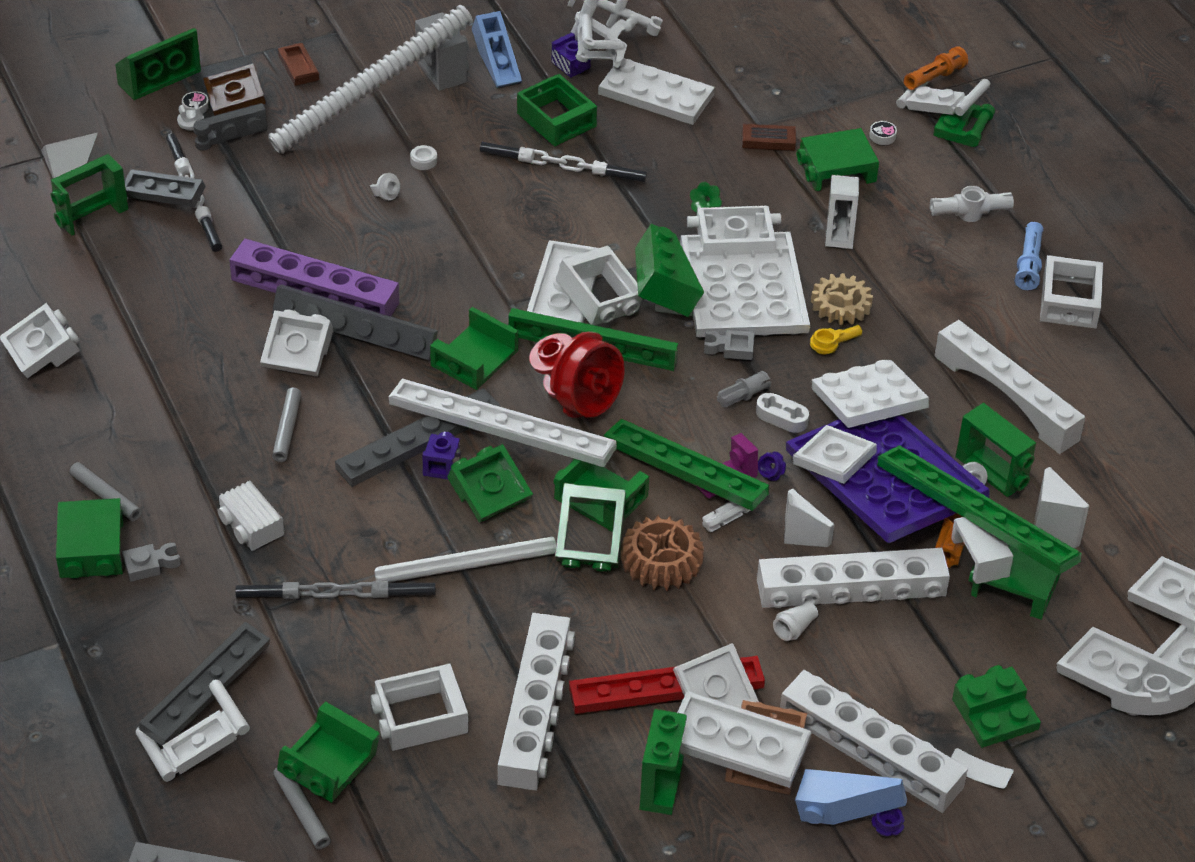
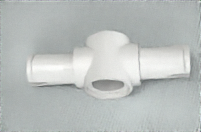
(971, 203)

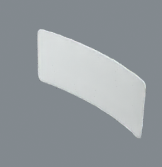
(982, 770)

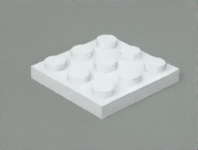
(869, 393)

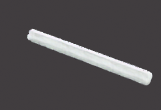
(466, 560)

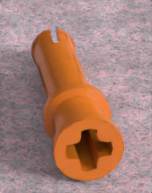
(943, 65)

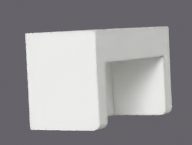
(990, 554)

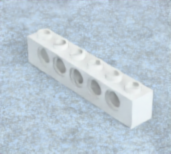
(852, 577)
(534, 702)
(875, 741)

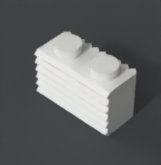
(250, 516)

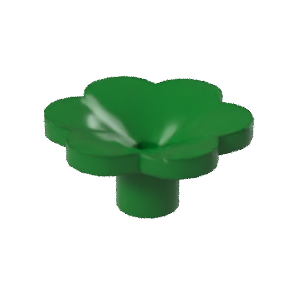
(701, 194)

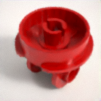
(579, 372)

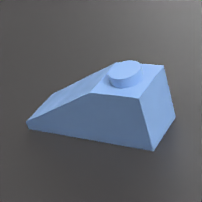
(496, 49)
(841, 797)

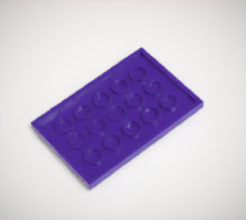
(882, 498)

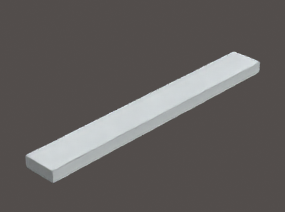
(503, 422)

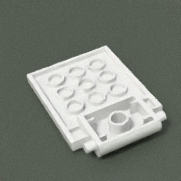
(745, 273)

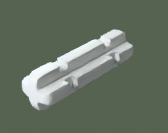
(723, 516)

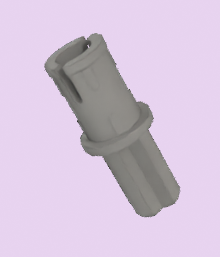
(743, 389)

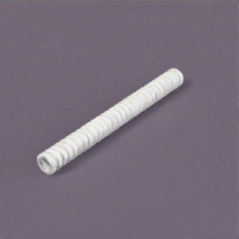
(370, 79)

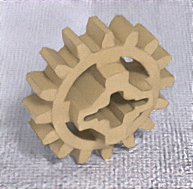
(841, 299)

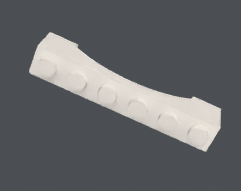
(1054, 418)

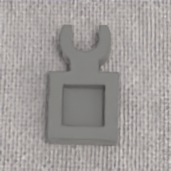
(733, 344)
(146, 562)

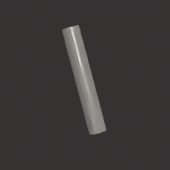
(286, 424)
(104, 490)
(303, 810)

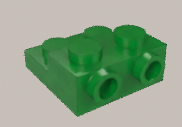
(489, 482)
(995, 705)

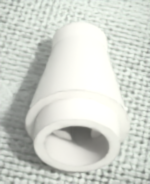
(792, 622)

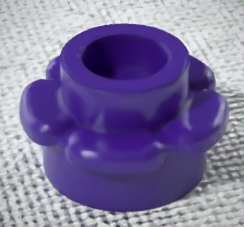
(765, 463)
(893, 816)

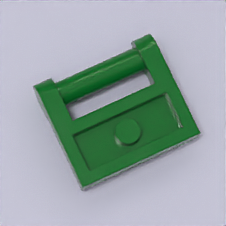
(953, 126)

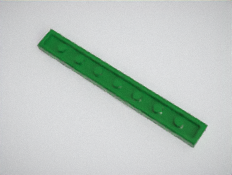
(980, 510)

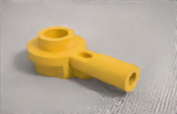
(826, 340)

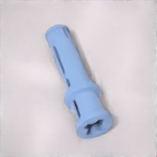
(1029, 263)

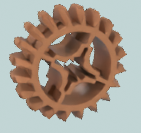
(662, 552)

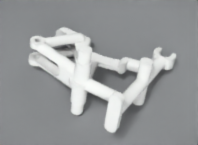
(616, 48)

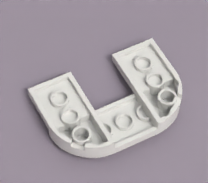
(1131, 676)

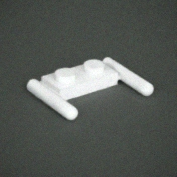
(941, 101)
(200, 740)

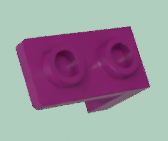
(742, 458)

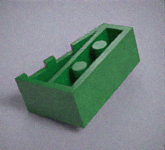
(665, 272)

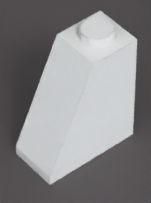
(842, 211)

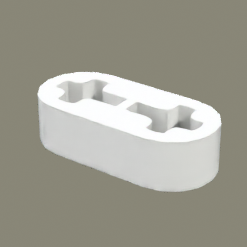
(782, 412)

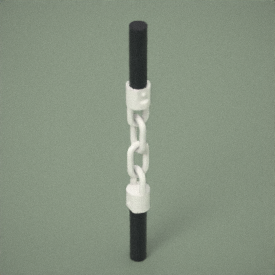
(598, 168)
(202, 213)

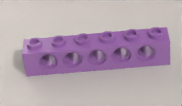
(270, 267)

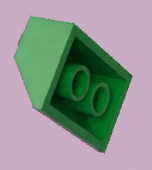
(159, 65)

